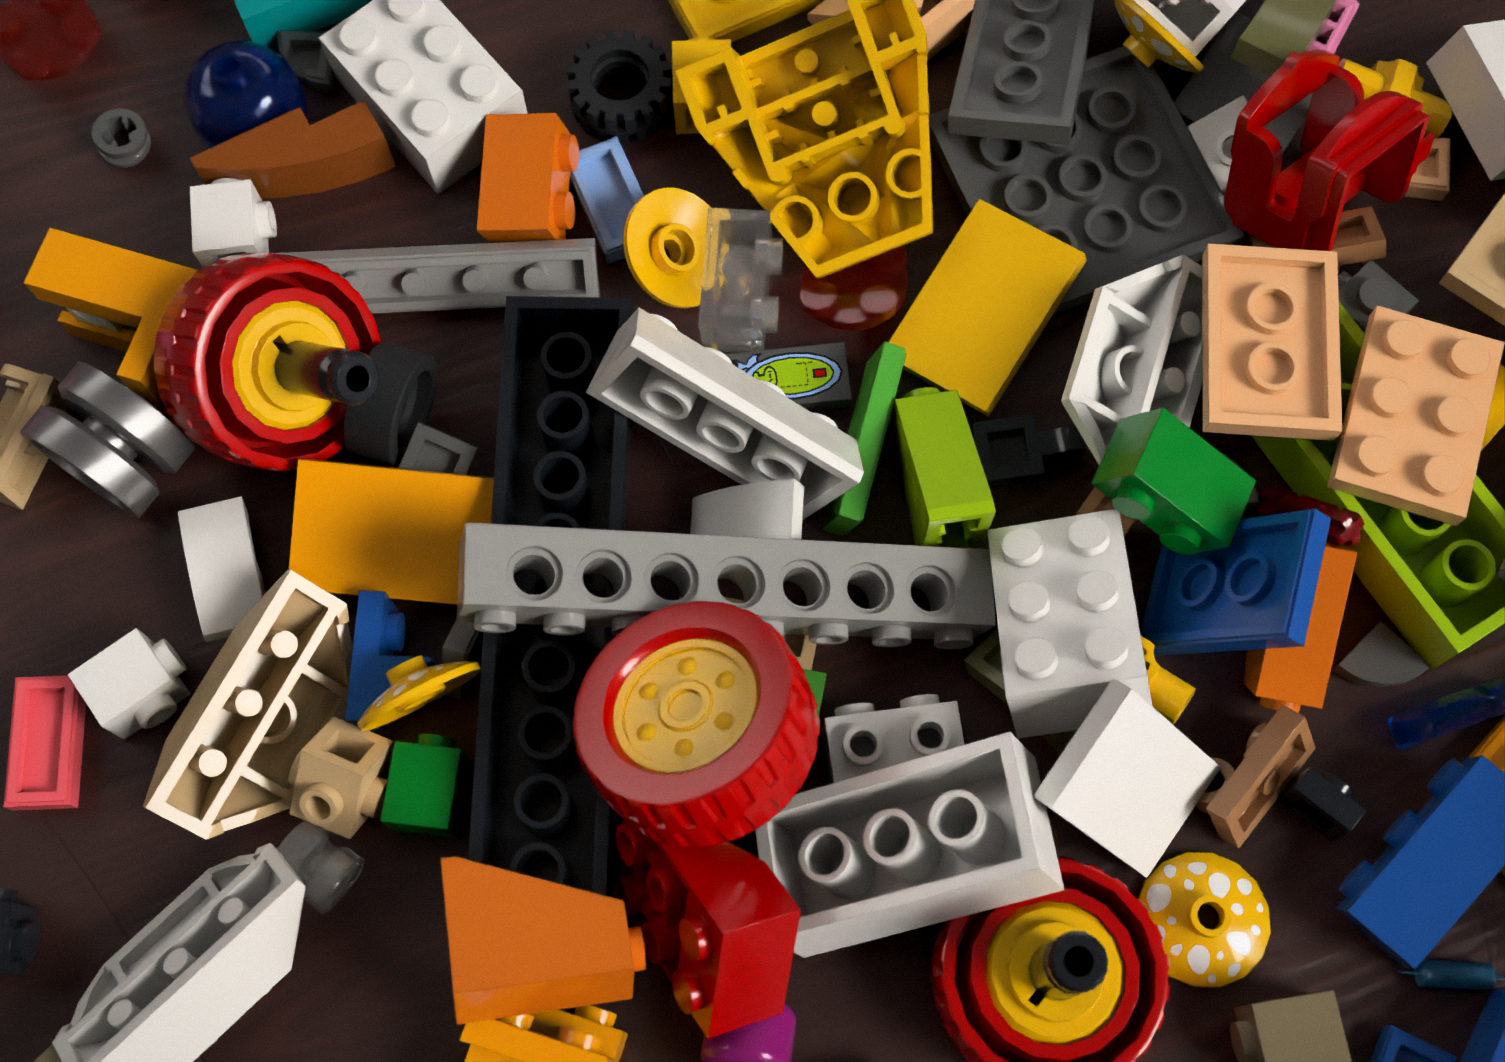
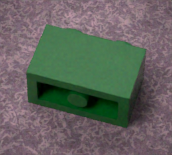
(1173, 482)

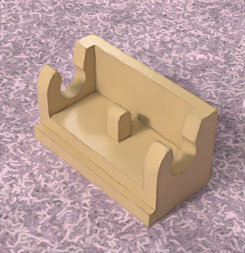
(19, 460)

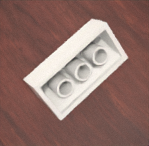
(722, 413)

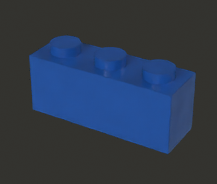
(1433, 863)

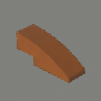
(298, 158)

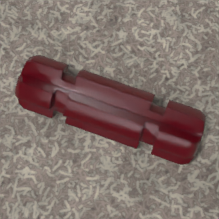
(1344, 523)

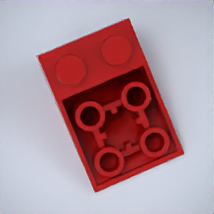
(712, 925)

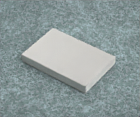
(1128, 778)

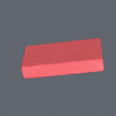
(45, 744)

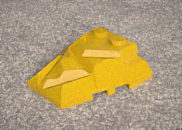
(828, 130)

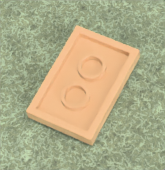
(1271, 342)
(1416, 415)

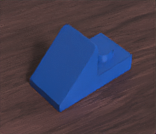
(376, 637)

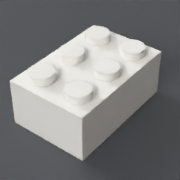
(422, 83)
(1064, 618)

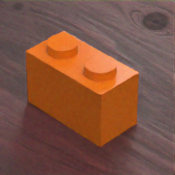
(526, 178)

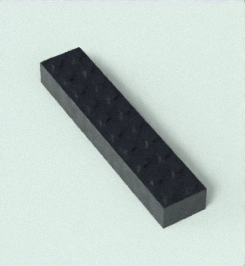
(562, 466)

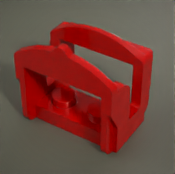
(1344, 150)

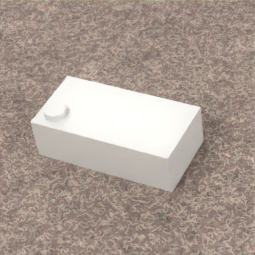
(913, 845)

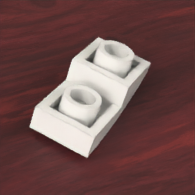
(751, 510)
(221, 564)

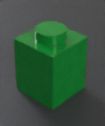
(426, 787)

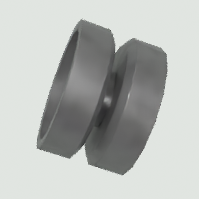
(114, 433)

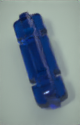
(1448, 714)

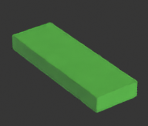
(869, 429)

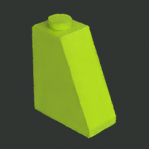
(941, 470)

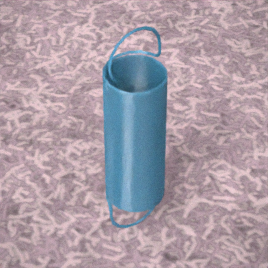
(1455, 975)

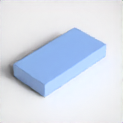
(606, 193)

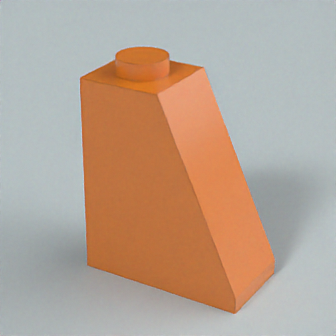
(1302, 673)
(533, 943)

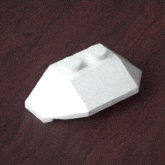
(1138, 351)
(192, 966)

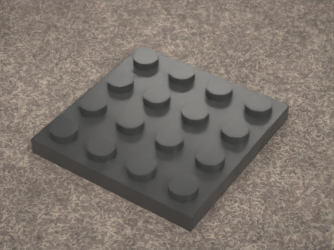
(1120, 192)

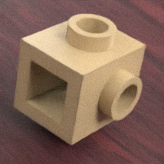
(340, 777)

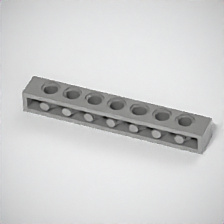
(952, 579)

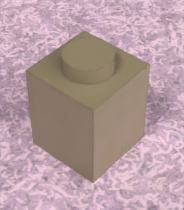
(1290, 1030)

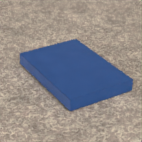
(1242, 594)

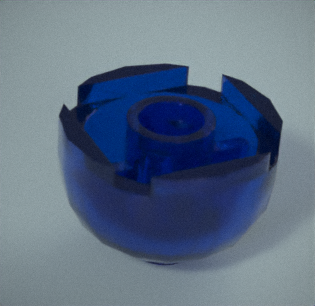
(239, 89)

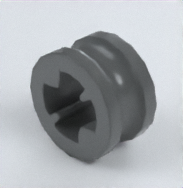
(118, 120)

